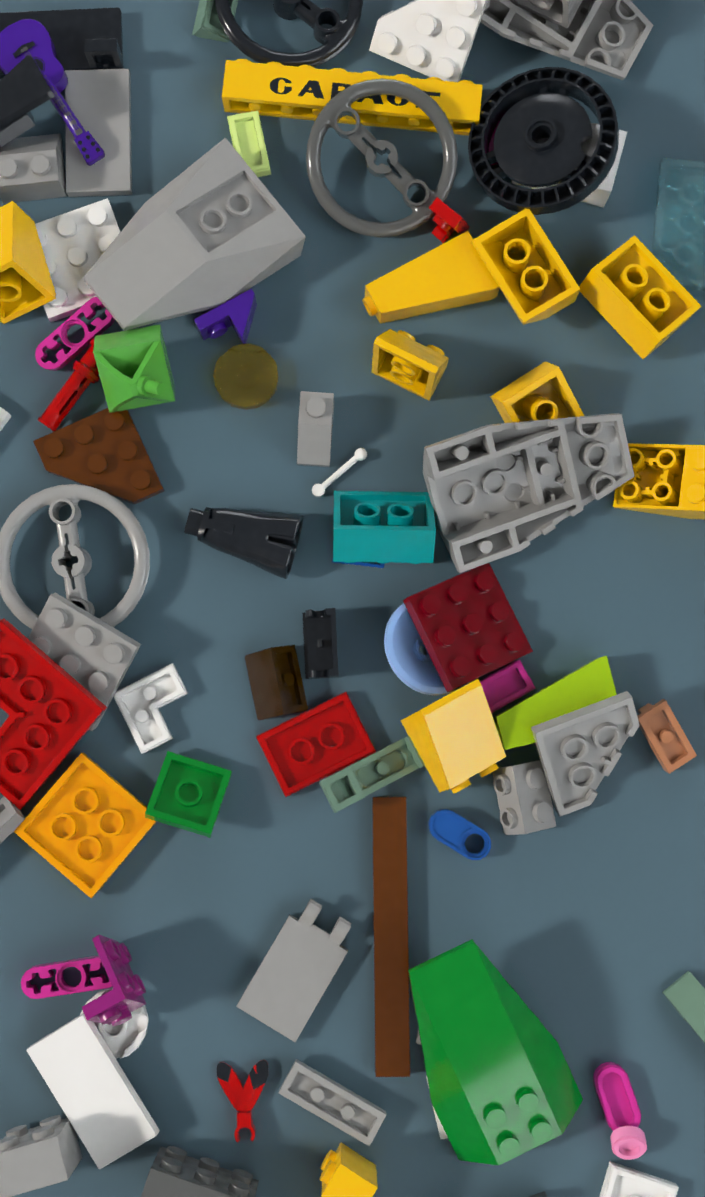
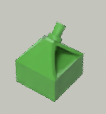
(134, 368)

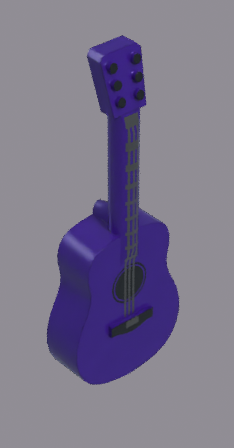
(33, 39)

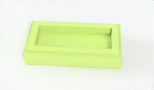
(249, 141)

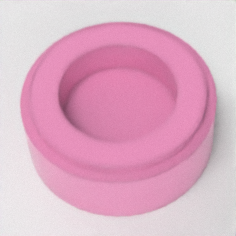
(628, 1142)

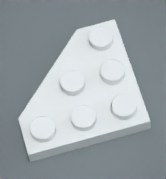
(430, 36)

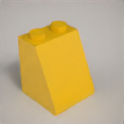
(23, 267)
(456, 737)

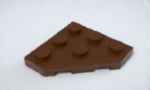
(102, 454)

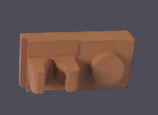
(665, 735)

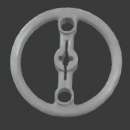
(70, 546)

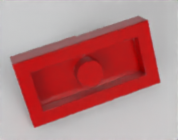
(446, 220)

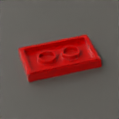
(316, 744)

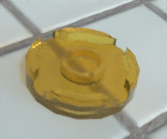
(246, 376)

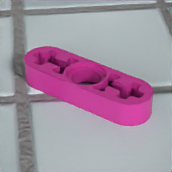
(62, 355)
(46, 971)

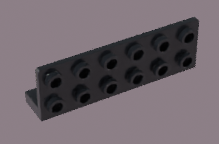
(80, 36)

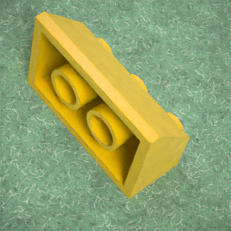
(527, 267)
(638, 296)

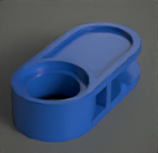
(453, 830)

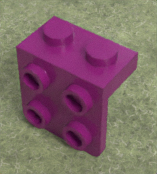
(127, 991)

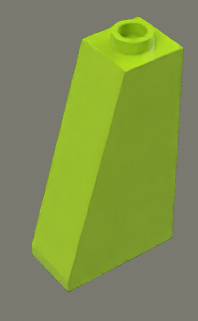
(574, 691)

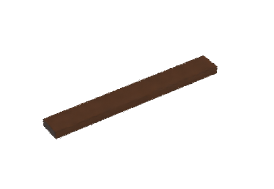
(391, 937)

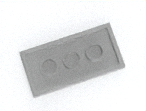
(104, 109)

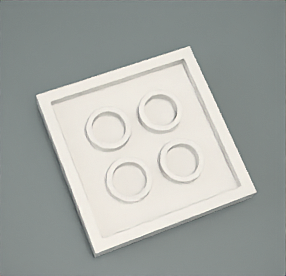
(71, 248)

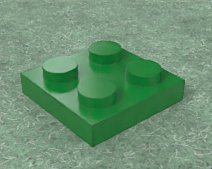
(188, 794)

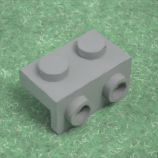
(523, 798)

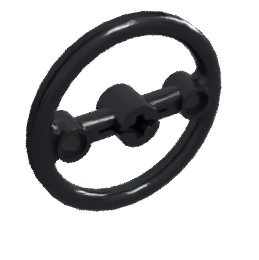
(333, 39)

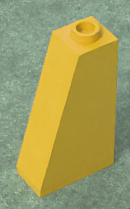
(432, 283)

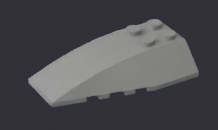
(600, 37)
(519, 480)

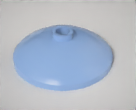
(404, 655)

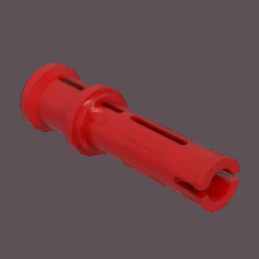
(84, 374)

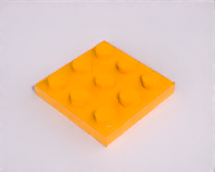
(86, 825)

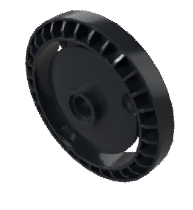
(536, 108)

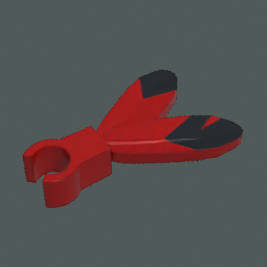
(242, 1097)

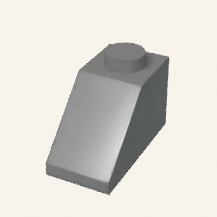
(315, 428)

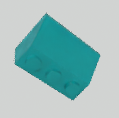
(383, 527)

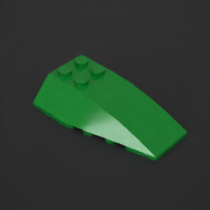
(488, 1059)

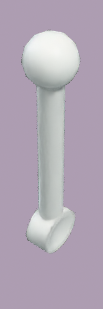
(319, 489)

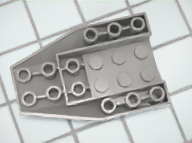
(195, 244)

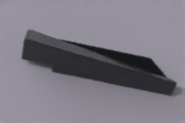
(20, 93)

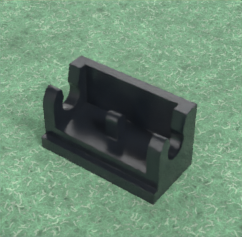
(320, 644)

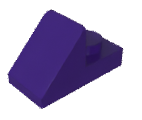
(235, 313)

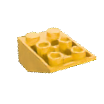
(666, 481)

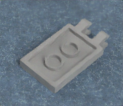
(295, 972)

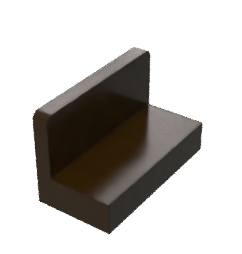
(276, 682)

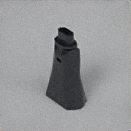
(255, 537)

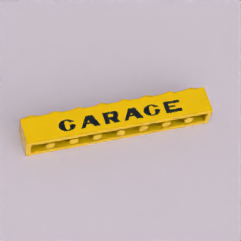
(305, 91)

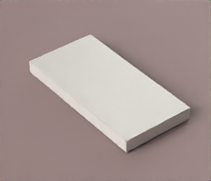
(93, 1091)

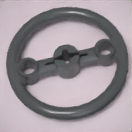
(341, 106)

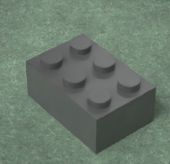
(184, 1176)

